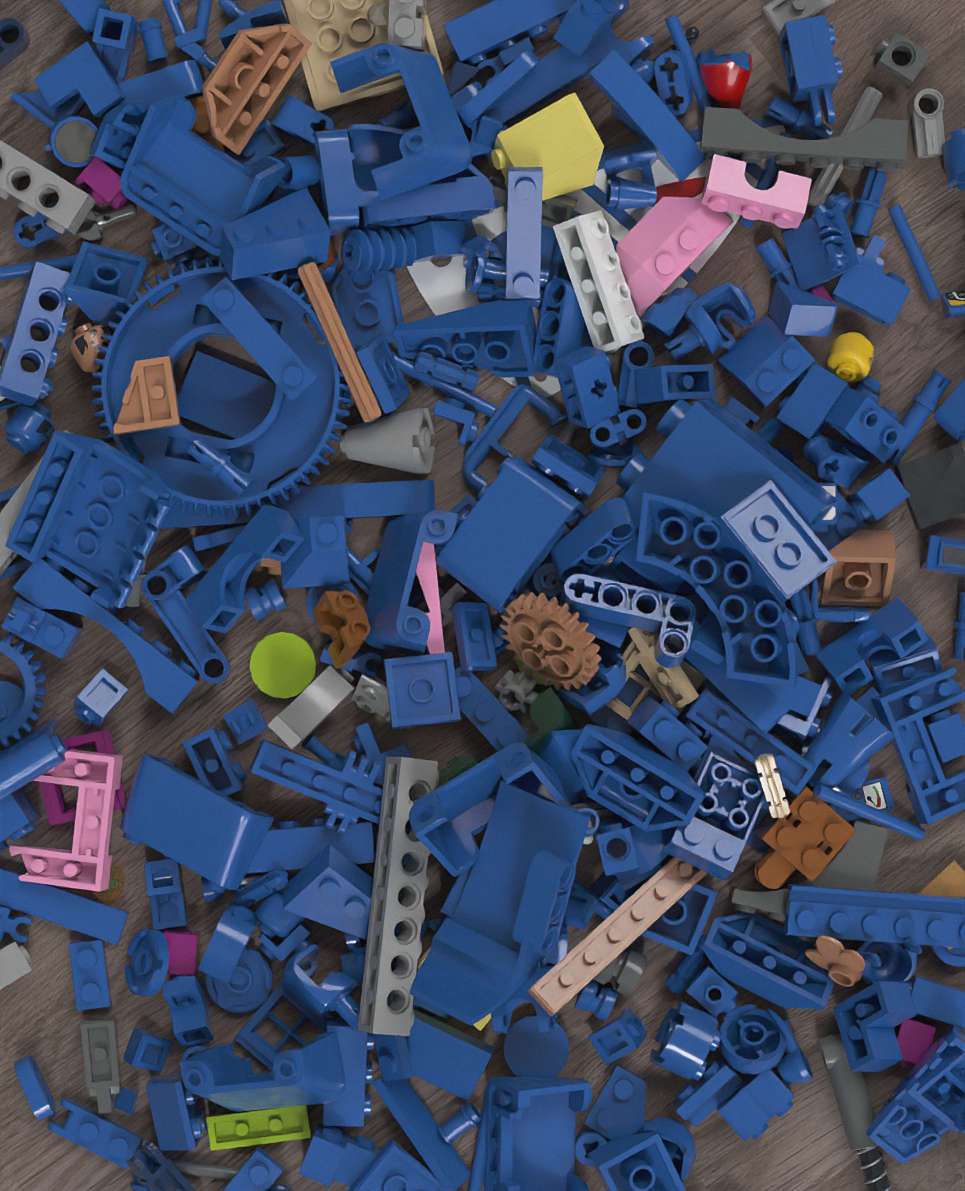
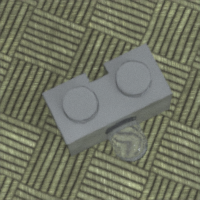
(403, 22)

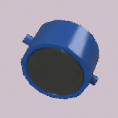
(72, 140)

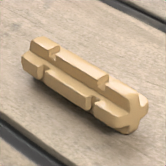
(772, 785)

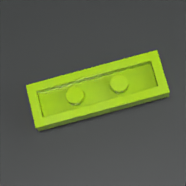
(258, 1127)

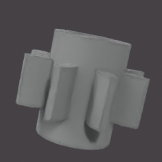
(516, 691)

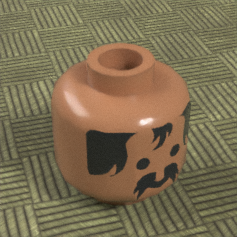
(85, 346)

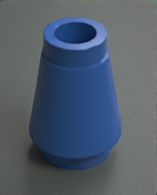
(629, 194)

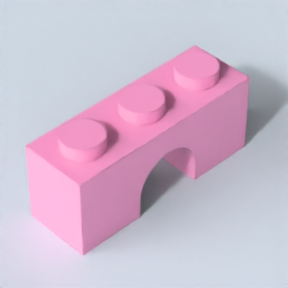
(729, 191)

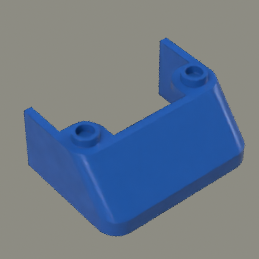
(439, 143)

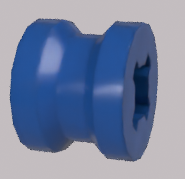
(587, 1142)

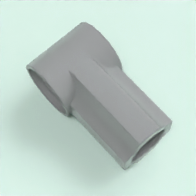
(927, 128)

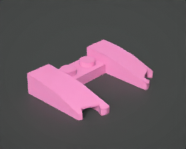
(88, 862)

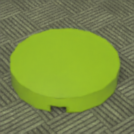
(283, 665)

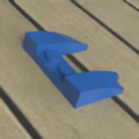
(901, 712)

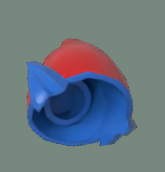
(725, 76)

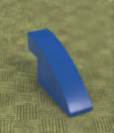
(646, 115)

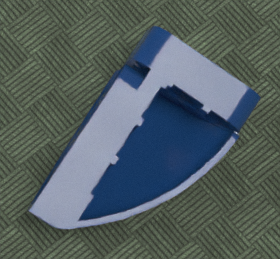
(351, 197)

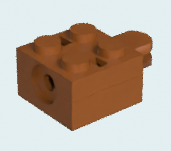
(800, 840)

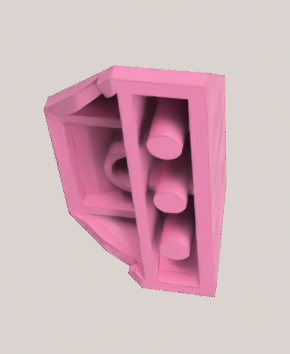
(666, 246)

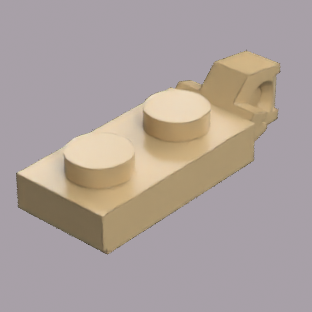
(670, 682)

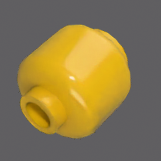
(850, 357)

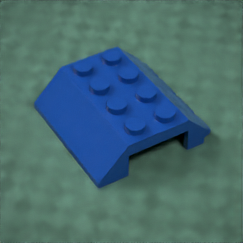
(91, 514)

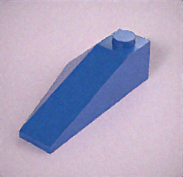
(484, 336)
(647, 847)

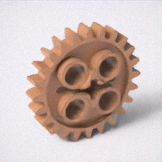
(550, 641)

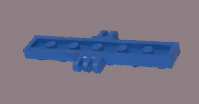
(346, 791)

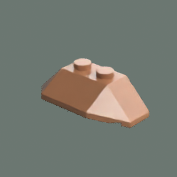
(250, 80)

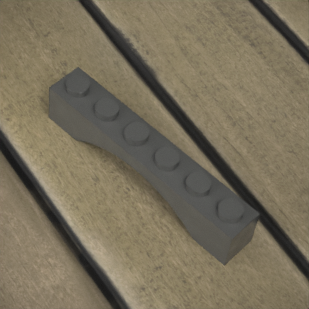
(876, 144)

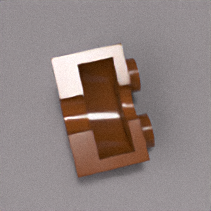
(344, 621)

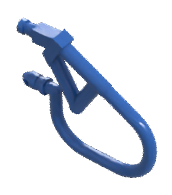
(190, 40)

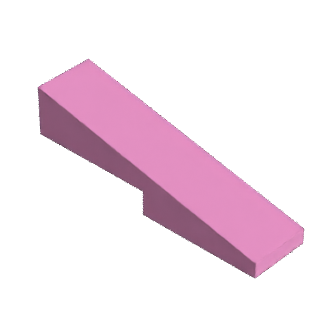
(428, 580)

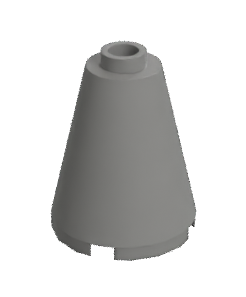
(393, 441)

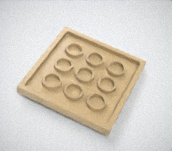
(337, 31)

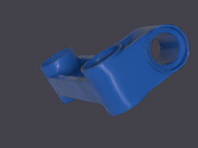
(179, 572)

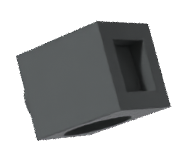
(915, 54)

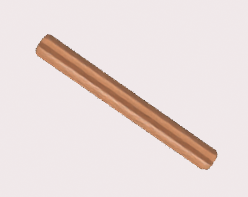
(339, 342)

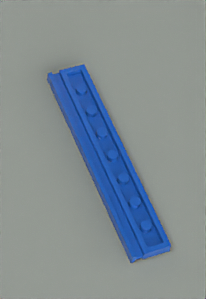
(875, 915)

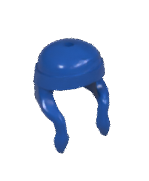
(892, 962)

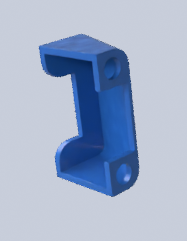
(462, 807)

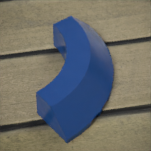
(752, 617)

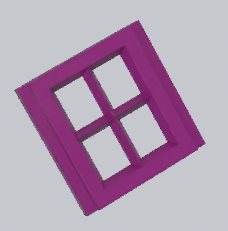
(51, 792)

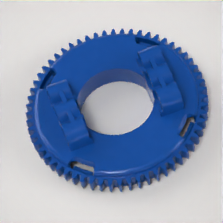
(290, 435)

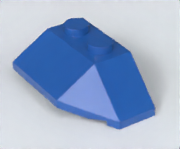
(635, 780)
(767, 961)

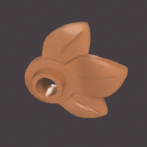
(843, 964)

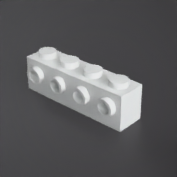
(598, 281)

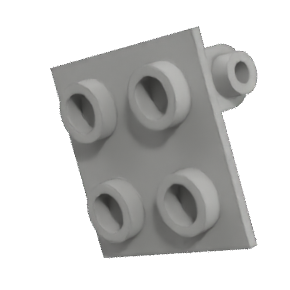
(373, 697)

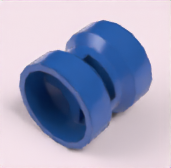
(265, 599)
(596, 999)

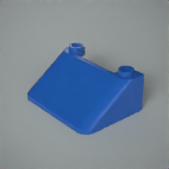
(191, 180)

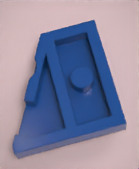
(619, 1105)

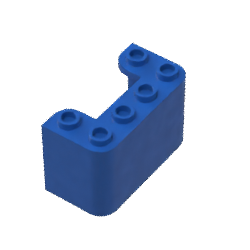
(509, 532)

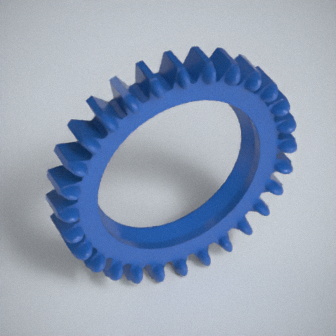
(31, 690)

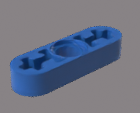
(499, 88)

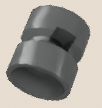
(623, 972)

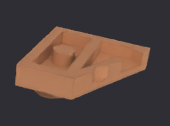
(150, 398)

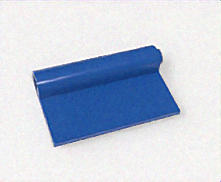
(30, 757)

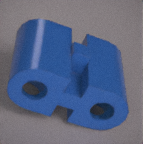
(617, 429)

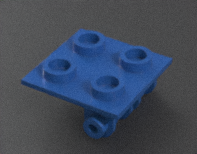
(821, 247)

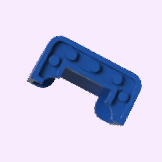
(390, 620)
(192, 823)
(299, 1077)
(533, 1133)

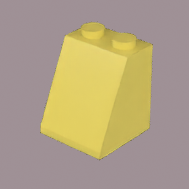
(558, 141)

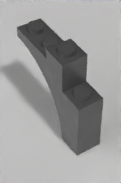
(852, 868)

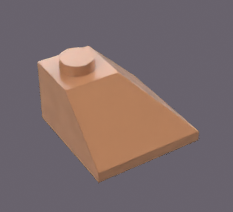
(861, 571)

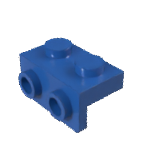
(709, 1092)

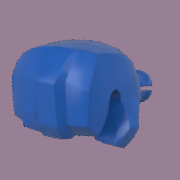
(704, 320)
(322, 999)

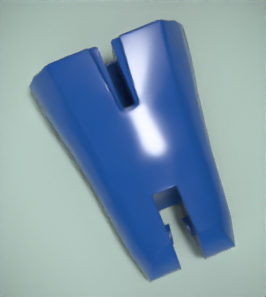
(846, 741)

